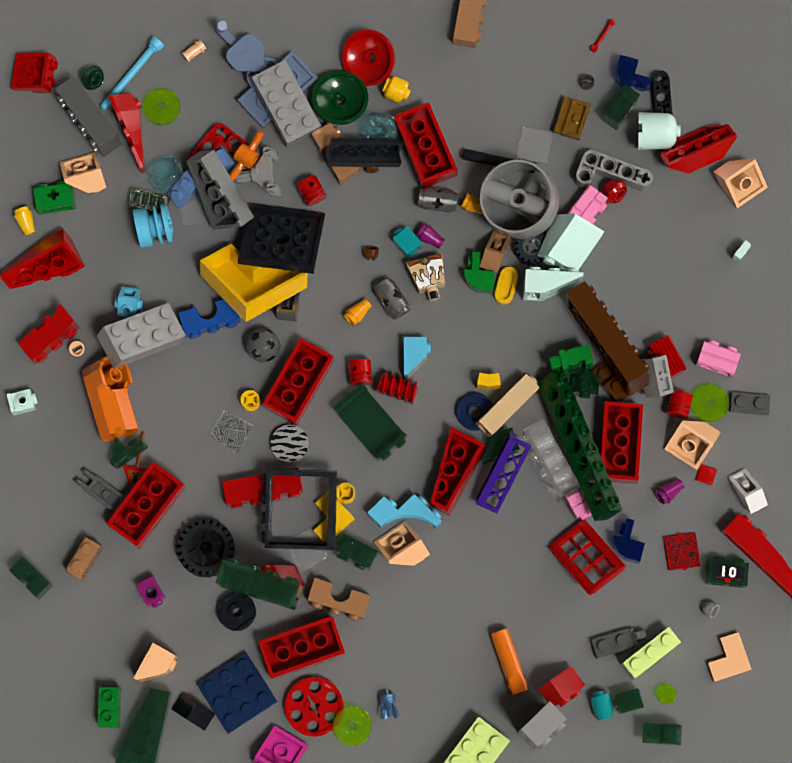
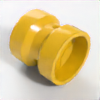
(345, 493)

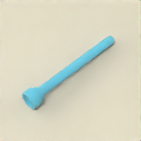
(153, 46)

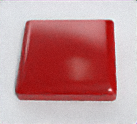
(706, 474)

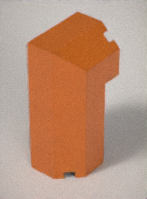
(110, 399)

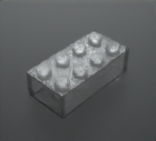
(550, 461)

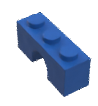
(194, 325)

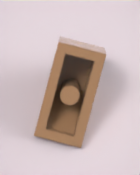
(495, 252)

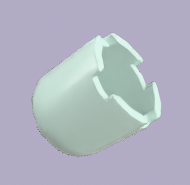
(658, 131)

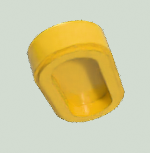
(506, 285)

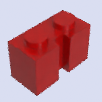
(561, 687)

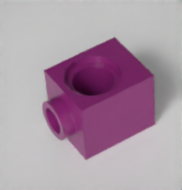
(143, 588)

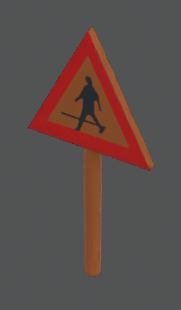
(134, 473)

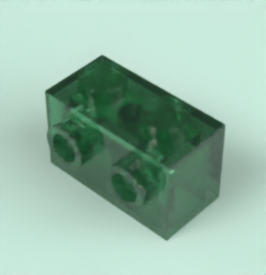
(356, 552)

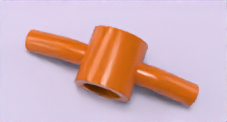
(246, 155)

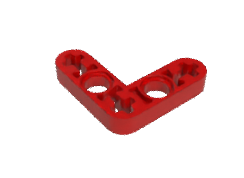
(218, 141)

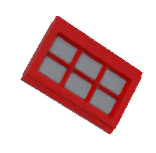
(587, 557)

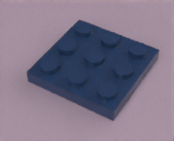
(237, 693)

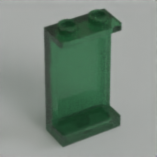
(370, 423)

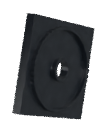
(299, 227)

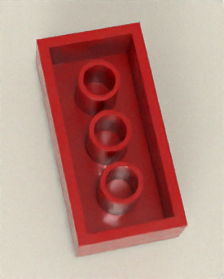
(425, 145)
(298, 382)
(621, 440)
(146, 505)
(302, 647)

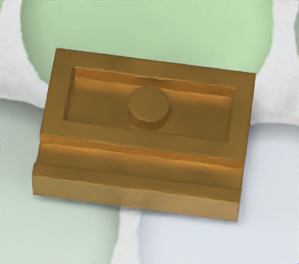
(572, 118)

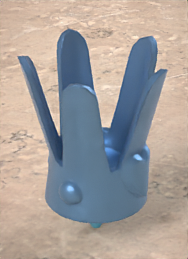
(387, 705)

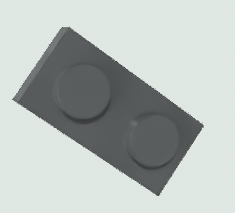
(750, 403)

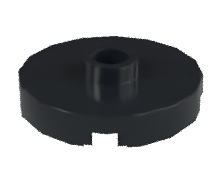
(229, 604)

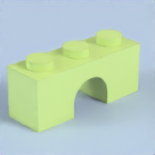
(651, 653)

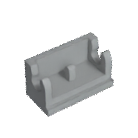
(660, 379)

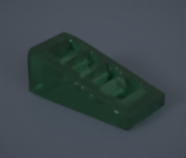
(143, 193)

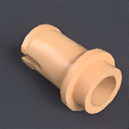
(194, 50)

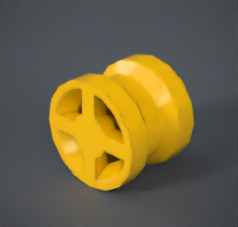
(252, 398)

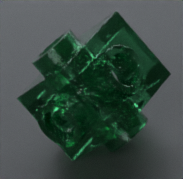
(584, 384)

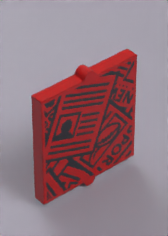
(682, 551)

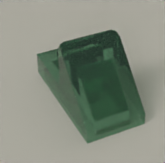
(122, 454)

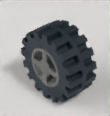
(527, 255)

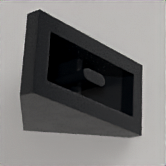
(193, 711)

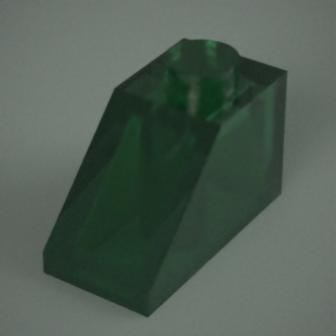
(496, 444)

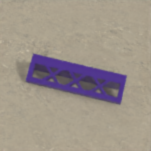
(496, 469)

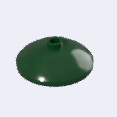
(340, 87)

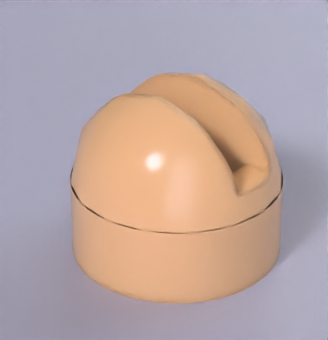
(79, 352)

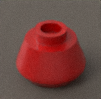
(614, 190)

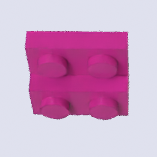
(280, 748)

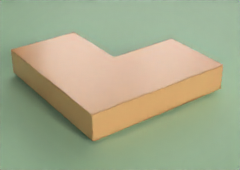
(735, 660)

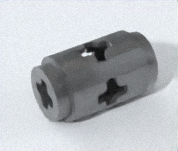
(428, 201)
(396, 306)

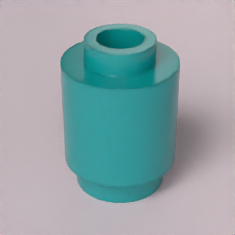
(602, 705)

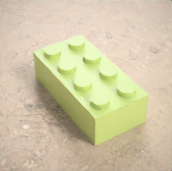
(479, 745)

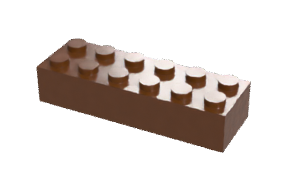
(607, 338)

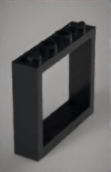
(267, 498)

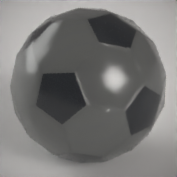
(263, 345)

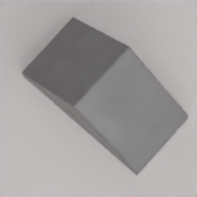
(288, 309)

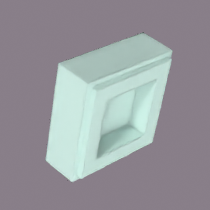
(741, 251)

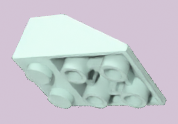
(547, 283)

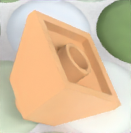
(83, 173)
(740, 180)
(692, 442)
(402, 546)
(156, 664)

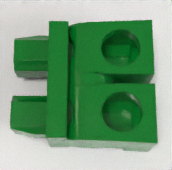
(572, 360)

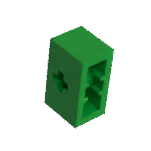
(64, 200)
(109, 707)

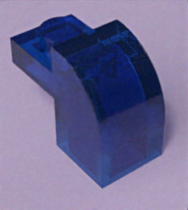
(626, 75)
(624, 546)

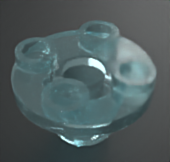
(379, 126)

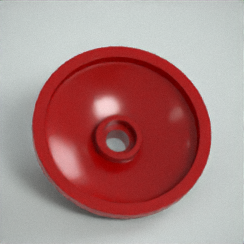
(358, 53)

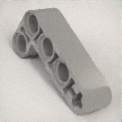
(618, 166)

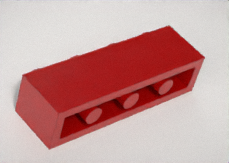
(251, 488)

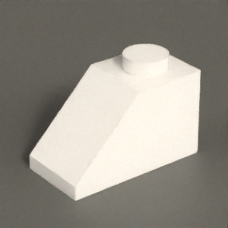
(748, 491)

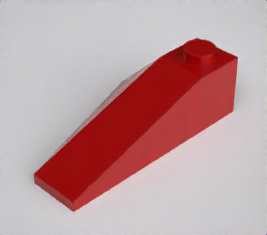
(130, 120)
(48, 259)

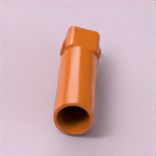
(509, 661)

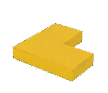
(343, 518)

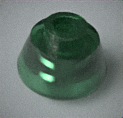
(92, 77)

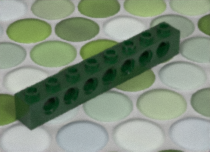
(579, 446)

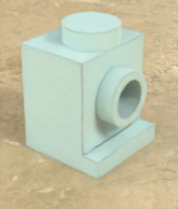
(18, 408)

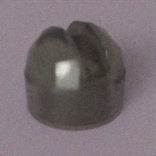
(586, 85)

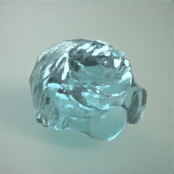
(165, 173)

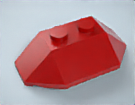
(699, 148)

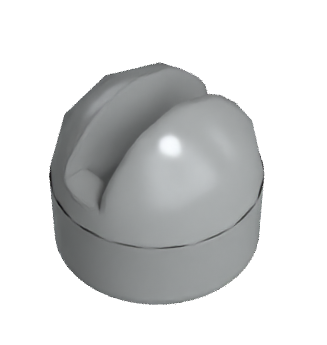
(711, 609)

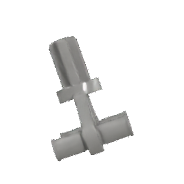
(263, 173)

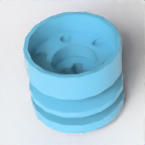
(153, 225)

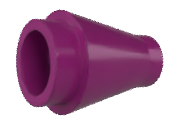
(430, 236)
(668, 492)

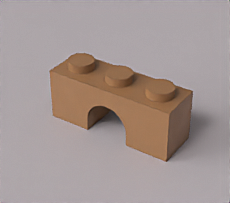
(322, 139)
(354, 606)

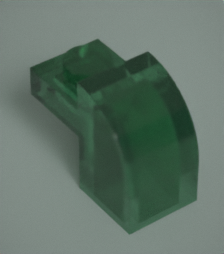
(662, 734)

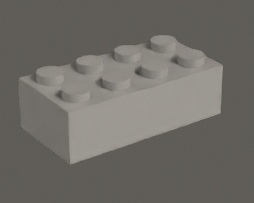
(285, 103)
(141, 335)
(542, 725)

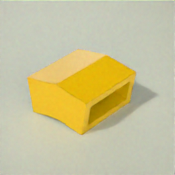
(488, 381)

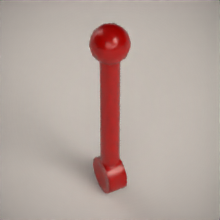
(594, 48)

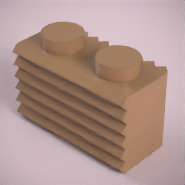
(84, 559)

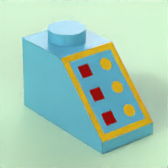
(415, 353)

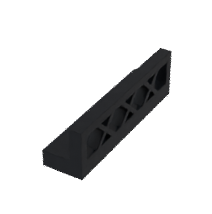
(364, 155)

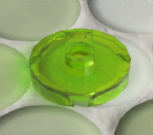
(165, 115)
(703, 410)
(361, 730)

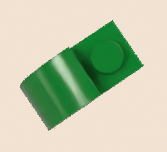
(476, 279)

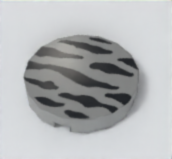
(289, 444)

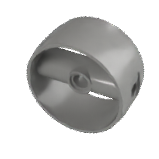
(507, 195)

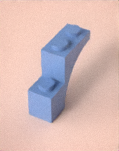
(185, 186)

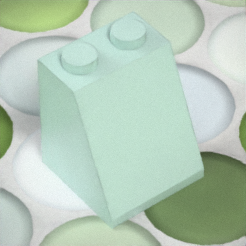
(569, 242)

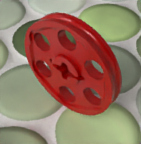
(304, 705)

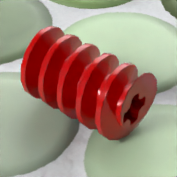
(397, 387)

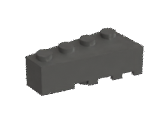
(218, 192)

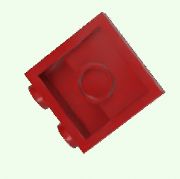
(34, 72)

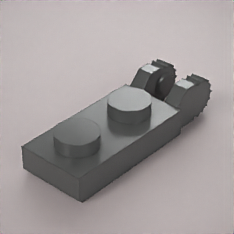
(101, 491)

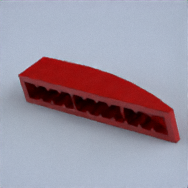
(759, 551)

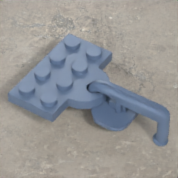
(248, 57)

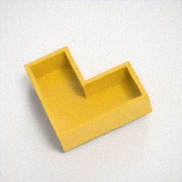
(246, 287)

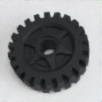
(202, 533)

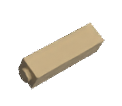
(507, 405)

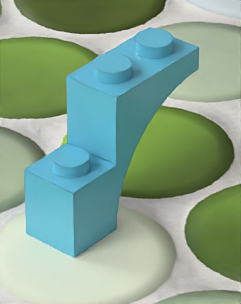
(414, 507)

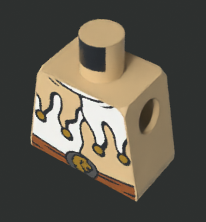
(428, 275)

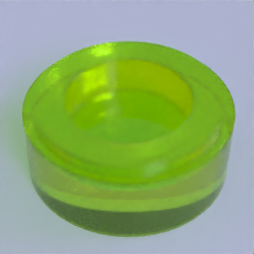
(666, 694)

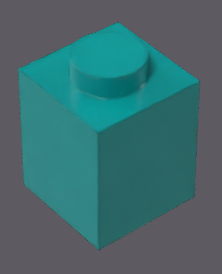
(406, 241)

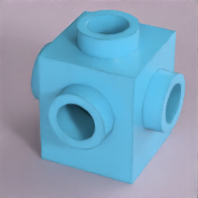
(128, 302)

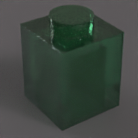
(628, 701)

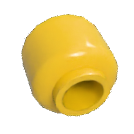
(396, 89)

